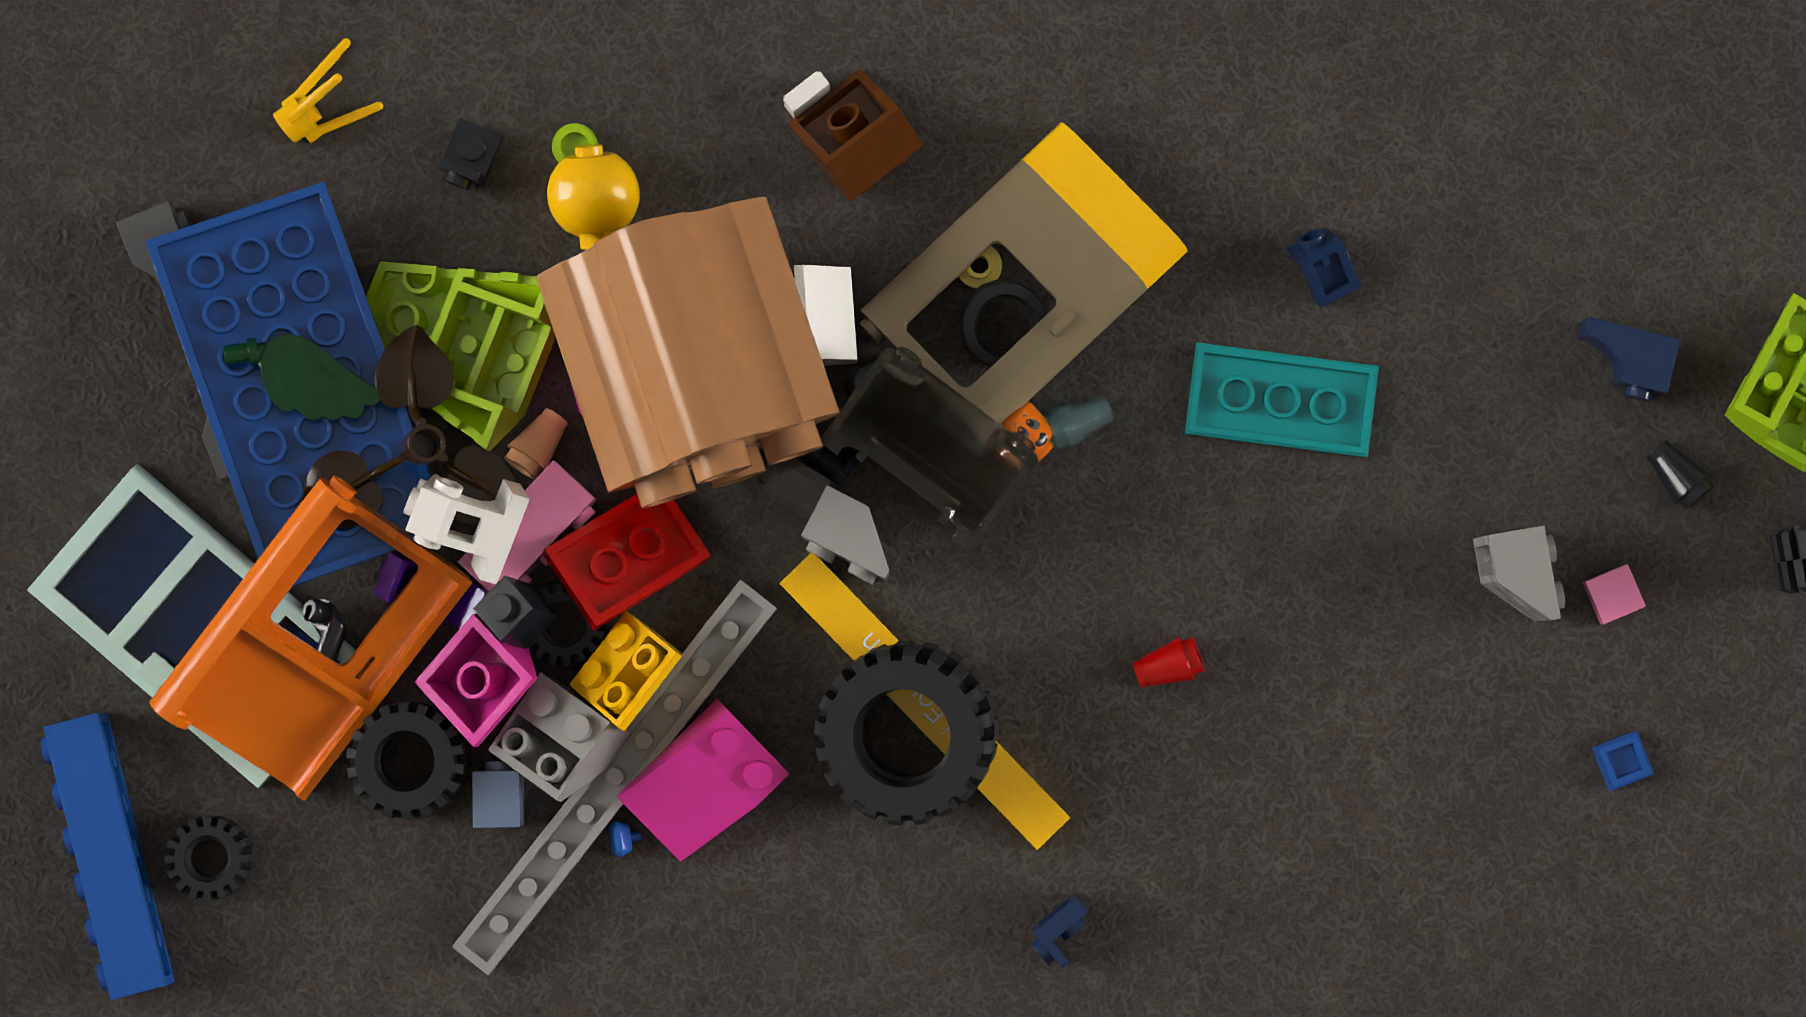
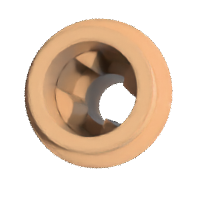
(536, 444)

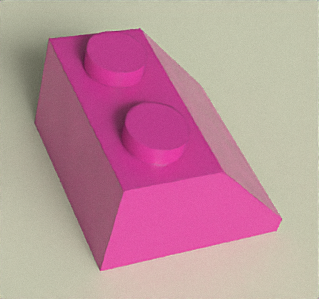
(477, 679)

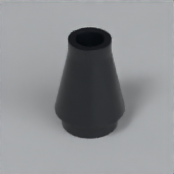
(1680, 475)

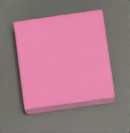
(1614, 594)

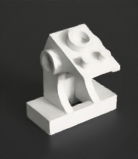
(433, 510)

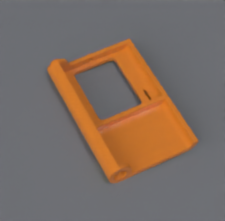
(274, 692)

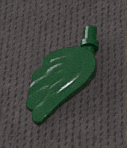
(305, 378)

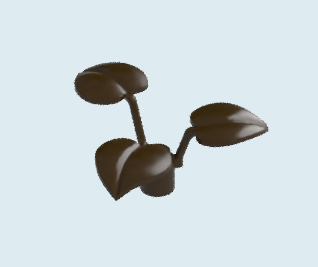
(414, 375)

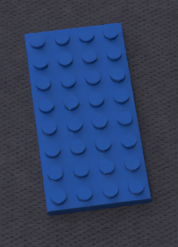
(268, 276)

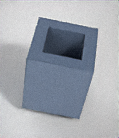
(497, 796)

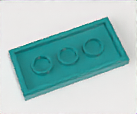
(1281, 400)

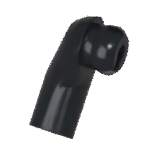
(328, 625)

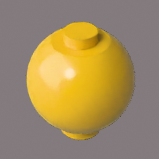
(593, 194)

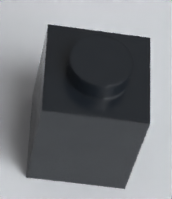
(515, 612)

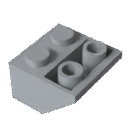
(846, 530)
(1520, 571)
(557, 739)

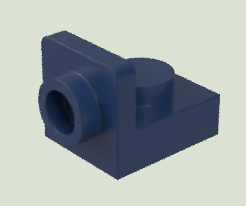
(1324, 265)
(1062, 922)

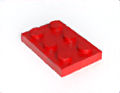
(625, 558)

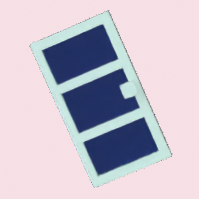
(147, 585)

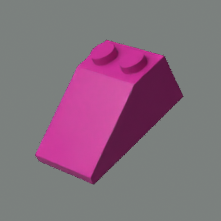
(702, 782)

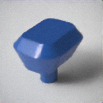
(622, 838)

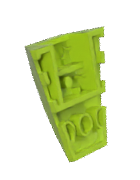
(485, 325)

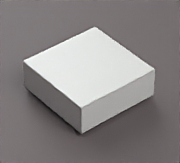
(806, 94)

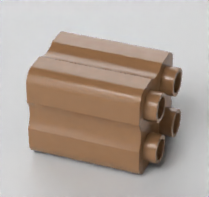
(689, 350)

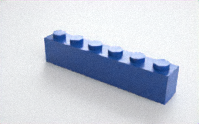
(107, 855)

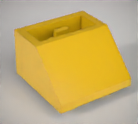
(626, 670)

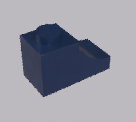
(1638, 357)

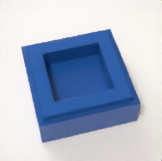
(1622, 760)

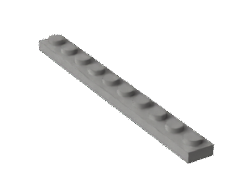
(596, 803)

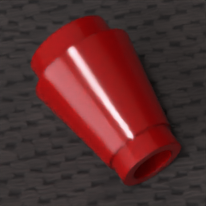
(1170, 663)

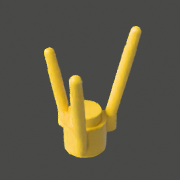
(299, 112)

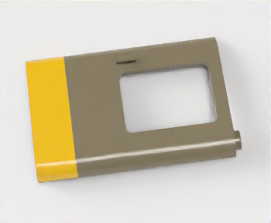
(1072, 231)

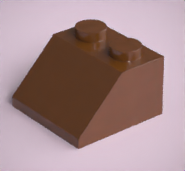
(856, 134)

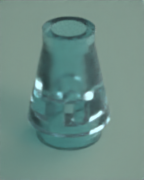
(1077, 421)

